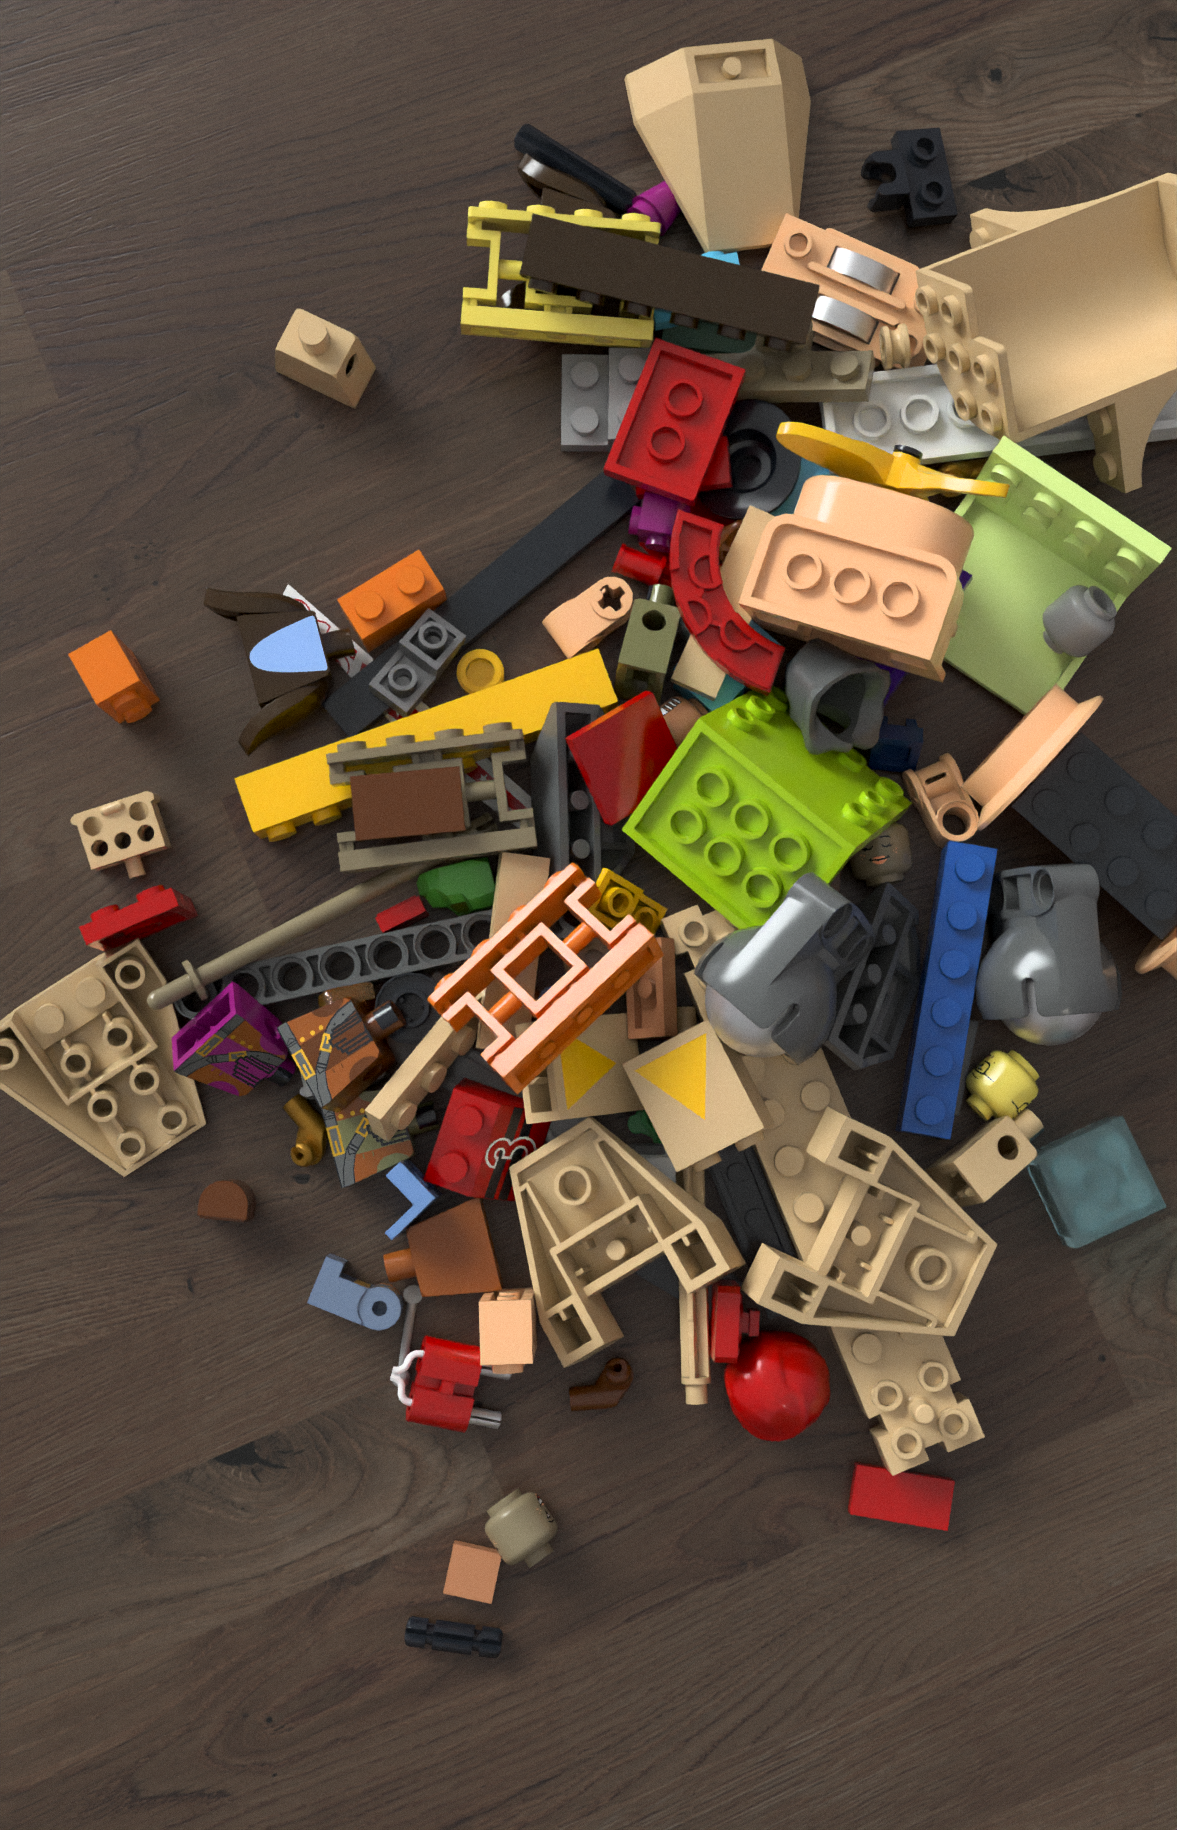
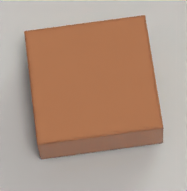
(472, 1572)

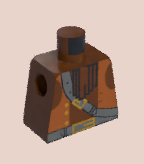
(342, 1048)

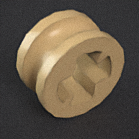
(895, 346)

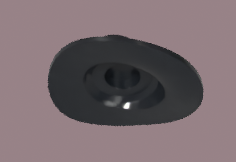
(760, 466)

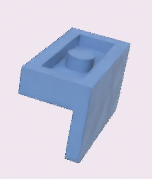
(417, 1191)

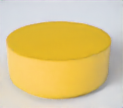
(479, 671)

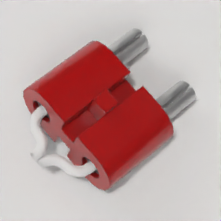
(446, 1386)

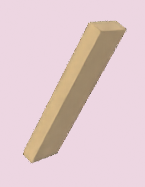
(694, 668)
(517, 883)

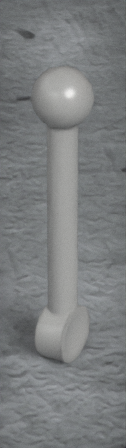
(412, 1296)

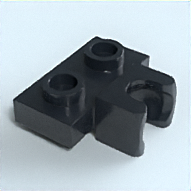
(913, 176)

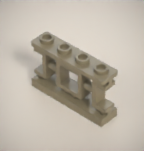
(429, 755)

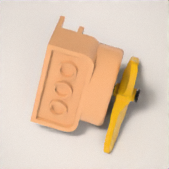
(865, 554)

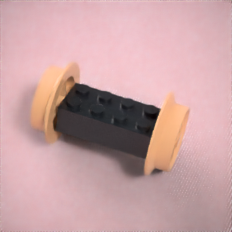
(1089, 813)

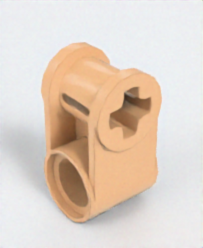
(583, 623)
(941, 799)

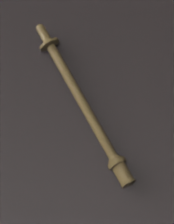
(198, 978)

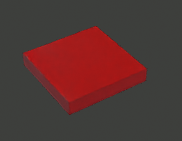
(623, 755)

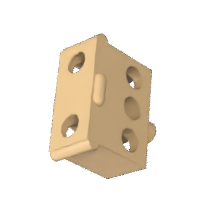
(114, 821)

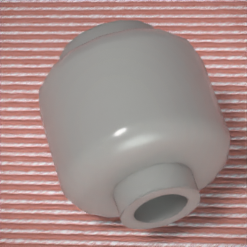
(1079, 621)

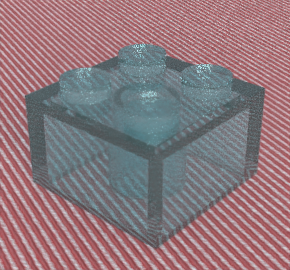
(1094, 1182)

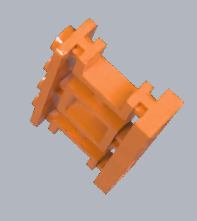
(571, 1002)

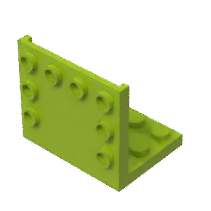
(754, 811)

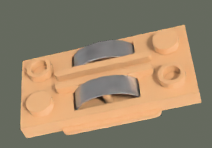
(857, 288)

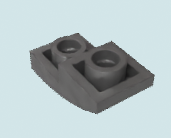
(418, 663)

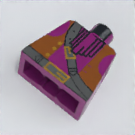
(232, 1045)

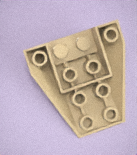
(727, 136)
(102, 1060)

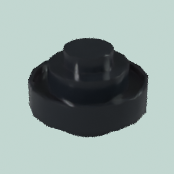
(410, 995)

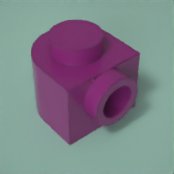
(655, 521)

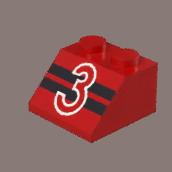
(481, 1140)

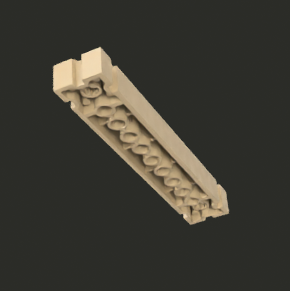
(892, 1373)

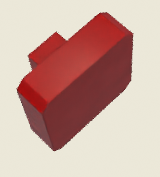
(729, 1321)

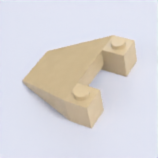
(597, 1216)
(889, 1250)

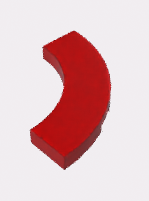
(707, 611)

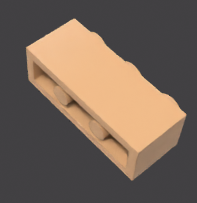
(508, 1329)

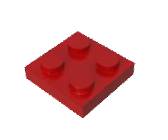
(153, 913)

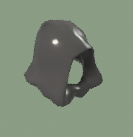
(840, 687)

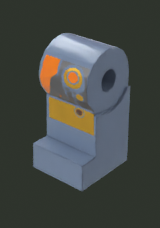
(353, 1299)

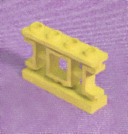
(556, 320)

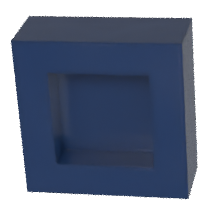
(896, 747)

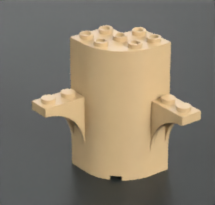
(1063, 321)

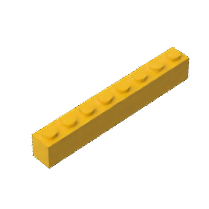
(300, 787)

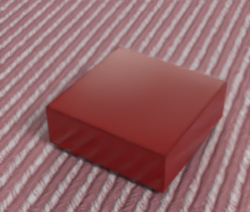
(402, 915)

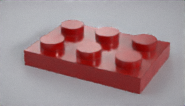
(674, 422)

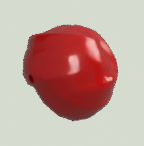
(777, 1385)

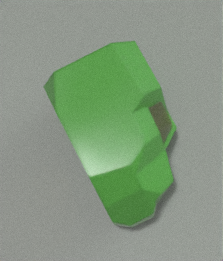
(459, 887)

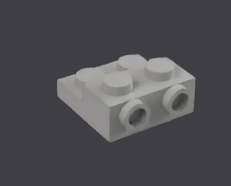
(597, 396)

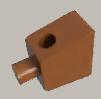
(449, 1253)

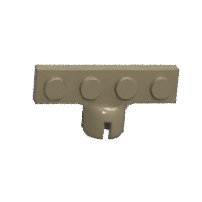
(803, 373)

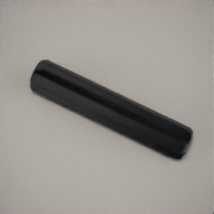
(553, 154)

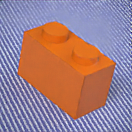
(392, 600)
(115, 678)

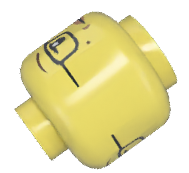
(1001, 1085)

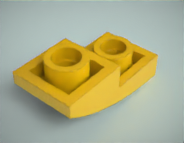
(624, 898)

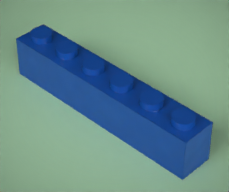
(946, 990)

